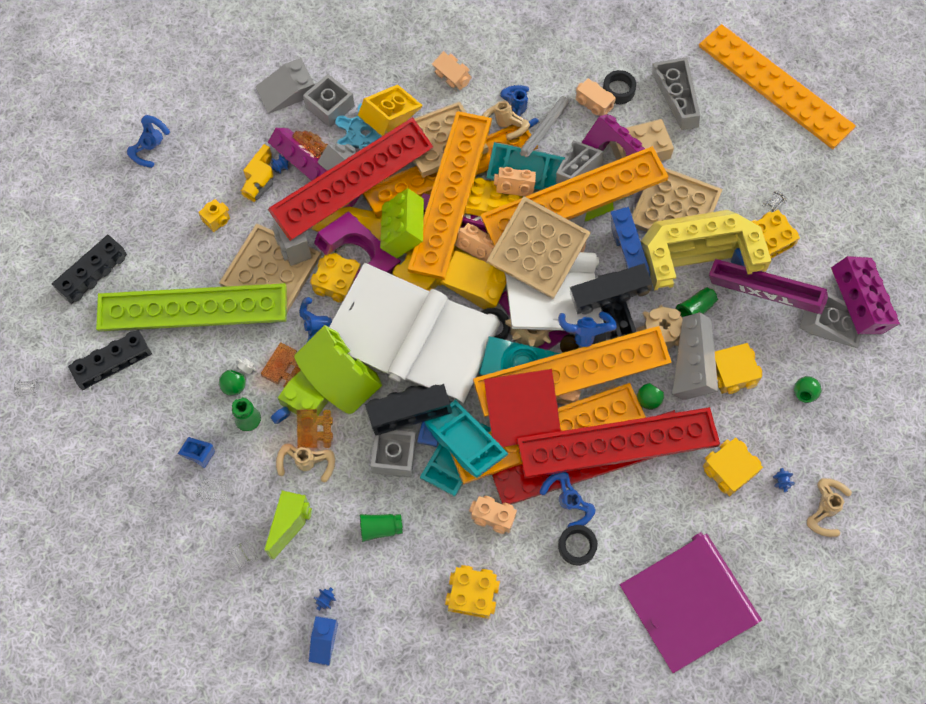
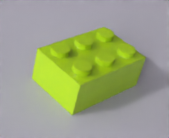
(402, 223)

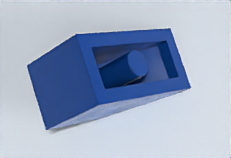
(322, 640)

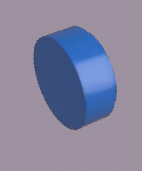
(280, 415)

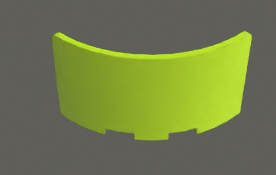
(335, 372)

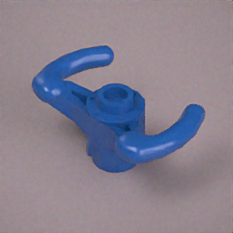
(518, 100)
(148, 140)
(312, 322)
(587, 328)
(569, 498)

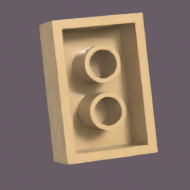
(649, 134)

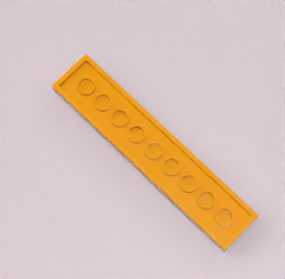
(777, 86)
(415, 182)
(587, 190)
(450, 195)
(593, 364)
(603, 408)

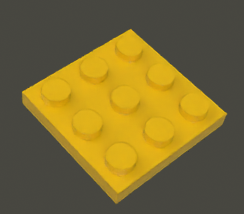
(485, 198)

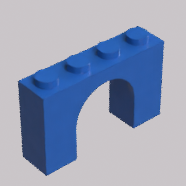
(627, 237)

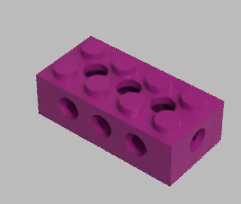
(865, 295)

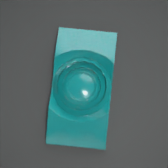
(540, 162)
(504, 354)
(466, 440)
(442, 470)

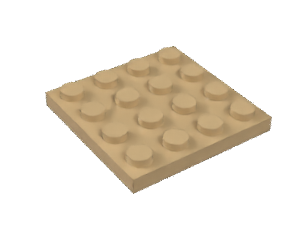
(437, 129)
(674, 199)
(538, 247)
(262, 263)

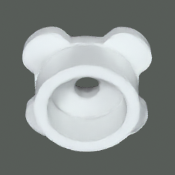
(246, 365)

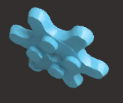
(353, 129)

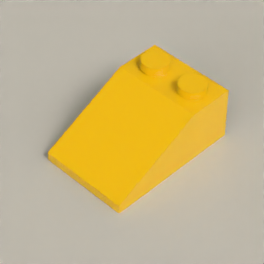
(388, 109)
(475, 280)

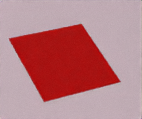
(522, 406)

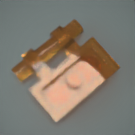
(311, 142)
(279, 364)
(307, 428)

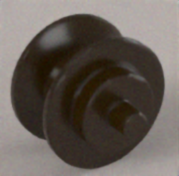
(568, 343)

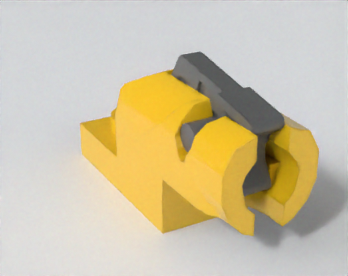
(258, 175)

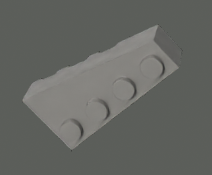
(678, 90)
(695, 359)

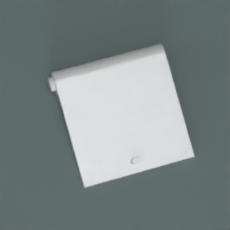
(538, 311)
(387, 320)
(454, 350)

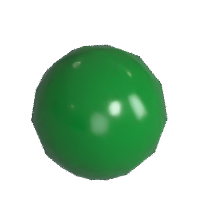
(232, 382)
(807, 387)
(650, 396)

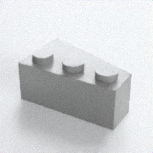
(578, 161)

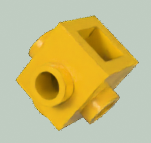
(214, 215)

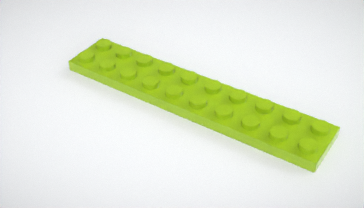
(192, 307)

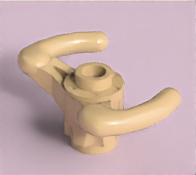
(506, 117)
(306, 459)
(829, 505)

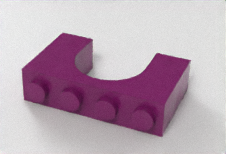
(608, 130)
(350, 231)

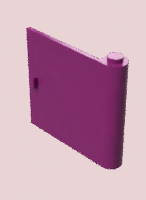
(690, 602)

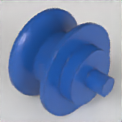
(279, 164)
(783, 480)
(324, 599)

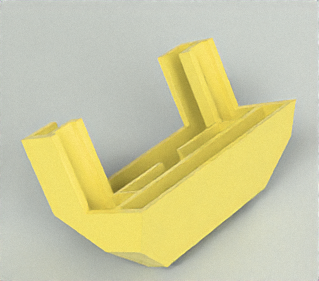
(702, 240)

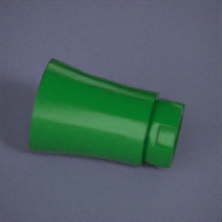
(700, 302)
(245, 414)
(380, 526)

